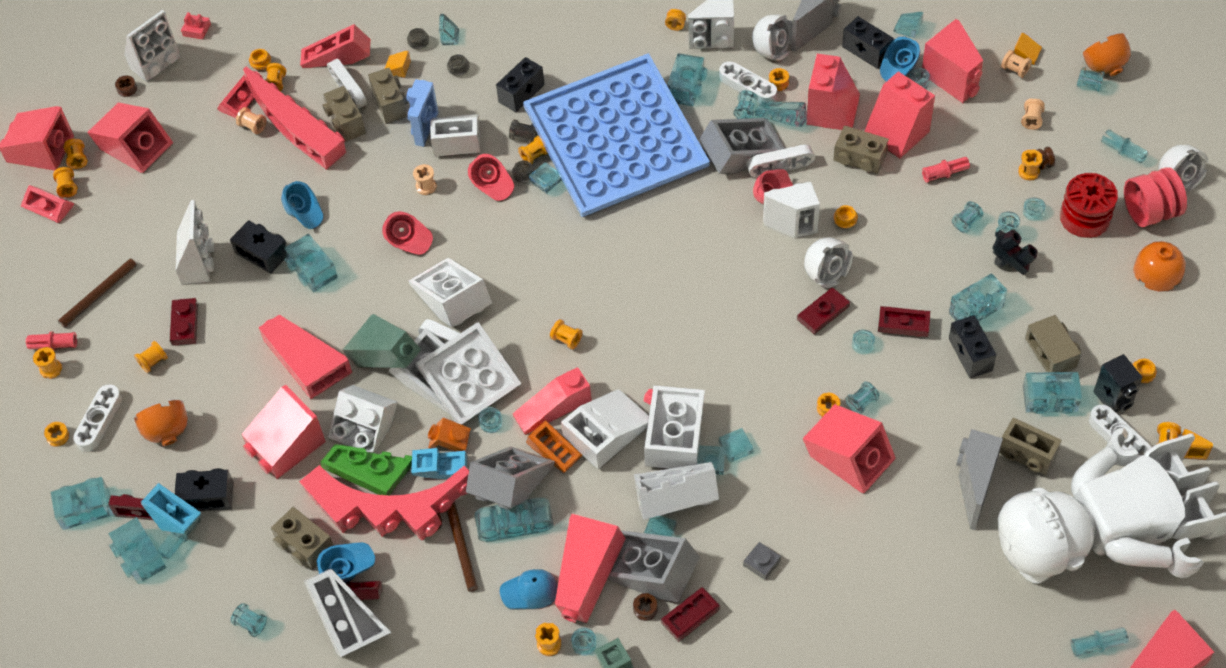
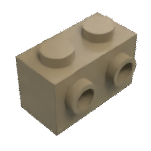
(387, 95)
(344, 113)
(860, 149)
(1053, 345)
(1029, 446)
(300, 538)

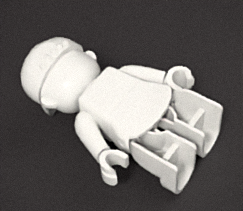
(1114, 513)

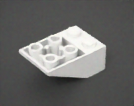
(151, 47)
(194, 248)
(604, 426)

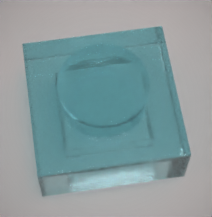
(545, 177)
(736, 445)
(713, 454)
(661, 526)

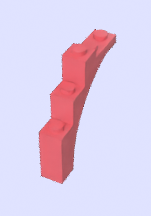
(384, 512)

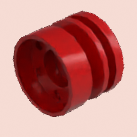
(1088, 205)

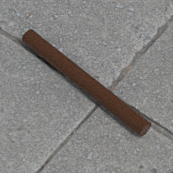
(97, 292)
(461, 547)

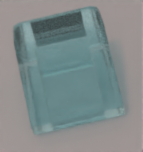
(909, 24)
(448, 31)

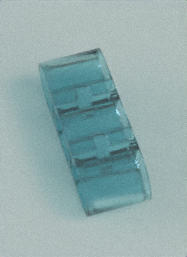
(523, 519)

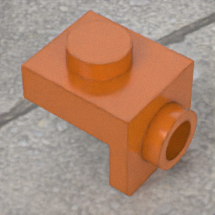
(449, 435)

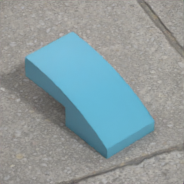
(437, 465)

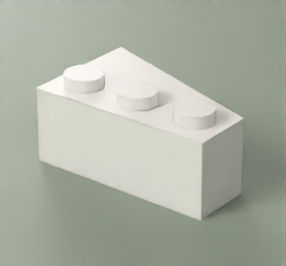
(675, 489)
(343, 613)

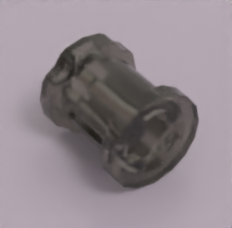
(522, 131)

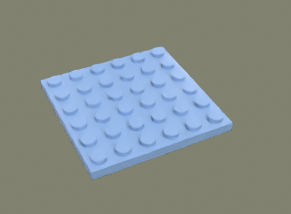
(615, 134)

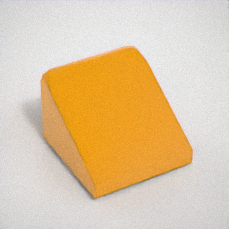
(1027, 48)
(399, 63)
(1199, 448)

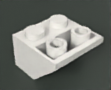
(712, 25)
(455, 135)
(792, 210)
(361, 418)

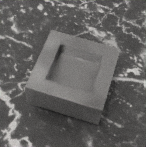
(762, 560)

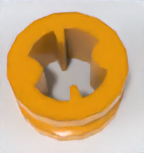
(678, 23)
(779, 73)
(826, 397)
(52, 428)

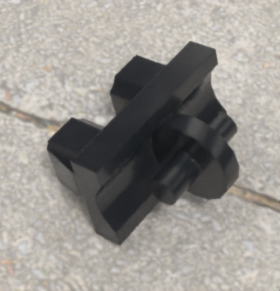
(1010, 253)

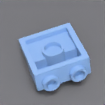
(422, 109)

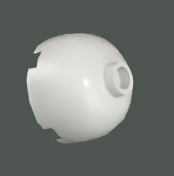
(773, 36)
(1188, 164)
(827, 261)

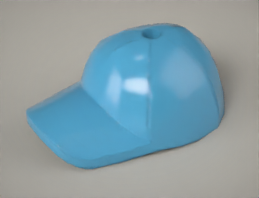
(895, 55)
(302, 204)
(346, 558)
(526, 594)

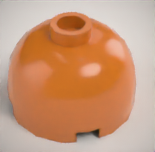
(1109, 55)
(1160, 266)
(162, 423)

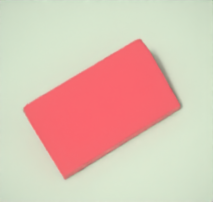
(236, 99)
(46, 203)

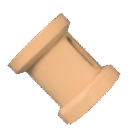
(1024, 64)
(1033, 111)
(250, 120)
(427, 181)

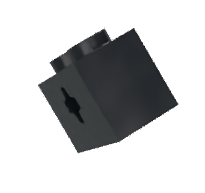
(866, 41)
(520, 84)
(259, 246)
(972, 346)
(1118, 384)
(205, 489)

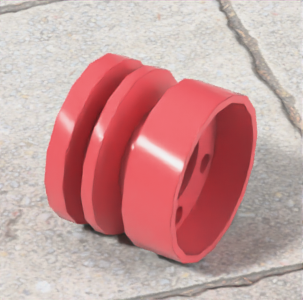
(1155, 197)

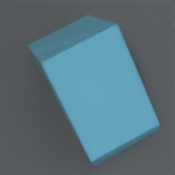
(169, 510)

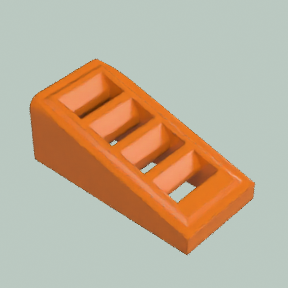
(534, 442)

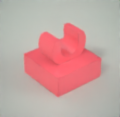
(195, 26)

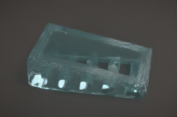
(784, 112)

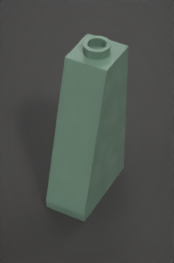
(381, 345)

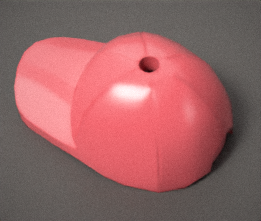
(770, 180)
(497, 184)
(413, 239)

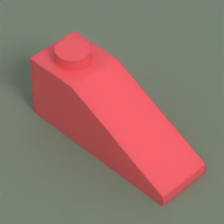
(347, 45)
(554, 400)

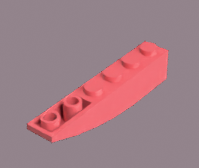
(296, 123)

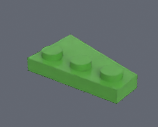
(369, 470)

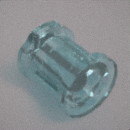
(1090, 79)
(747, 100)
(967, 216)
(1005, 221)
(862, 397)
(248, 620)

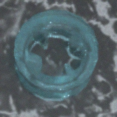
(920, 73)
(1031, 214)
(863, 348)
(490, 427)
(583, 650)

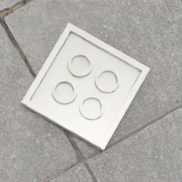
(468, 374)

